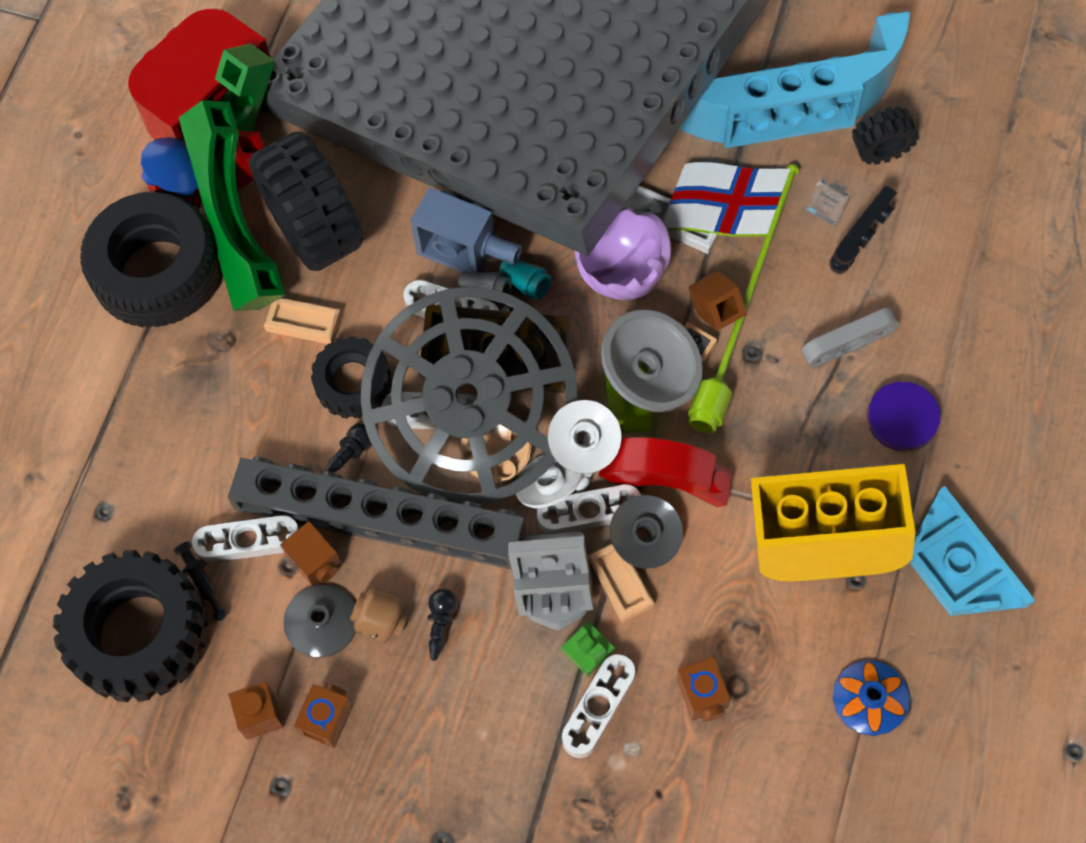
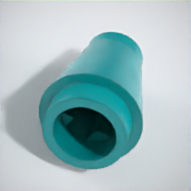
(528, 278)

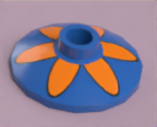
(861, 712)

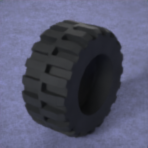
(306, 200)
(103, 590)

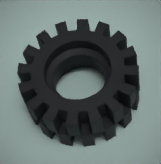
(885, 135)

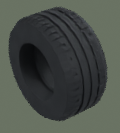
(136, 223)

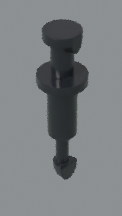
(196, 572)

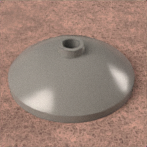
(662, 350)

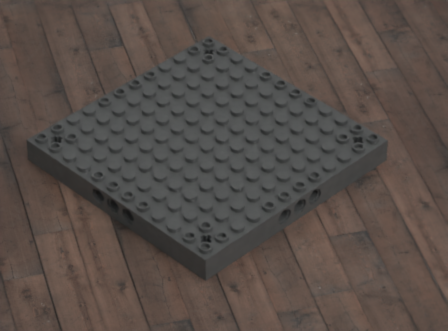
(509, 102)

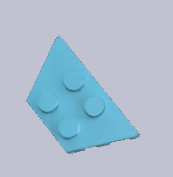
(962, 563)

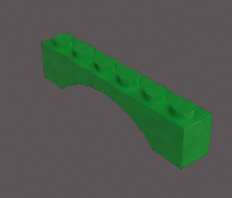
(212, 144)

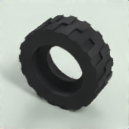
(326, 366)

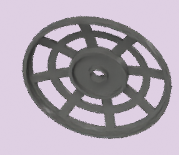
(441, 391)

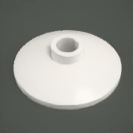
(597, 423)
(550, 487)

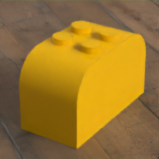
(833, 523)

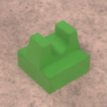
(588, 649)

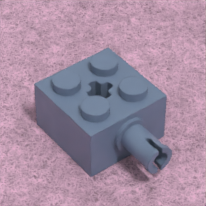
(458, 233)

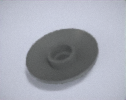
(663, 527)
(324, 637)

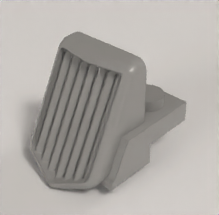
(551, 578)

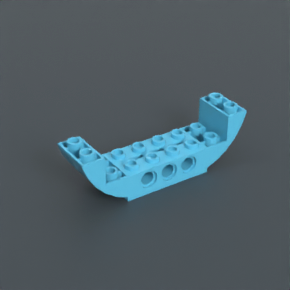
(800, 96)

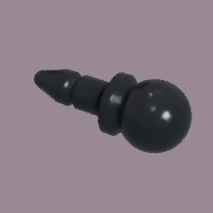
(351, 447)
(442, 605)

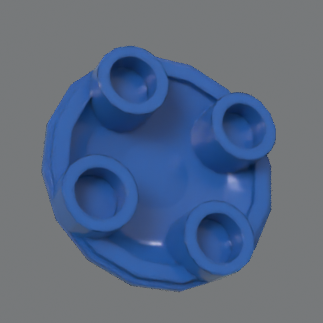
(169, 166)

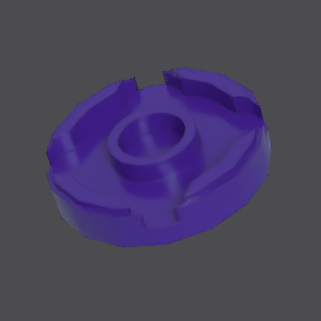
(903, 416)

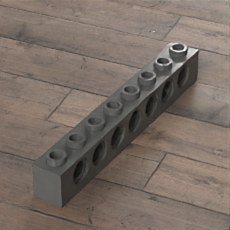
(255, 475)

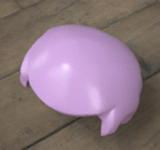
(628, 256)

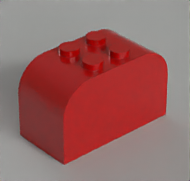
(184, 69)

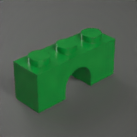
(246, 76)

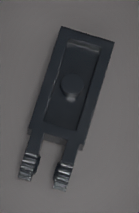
(862, 231)

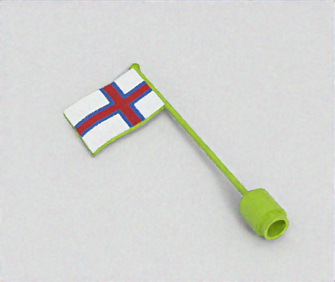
(731, 204)

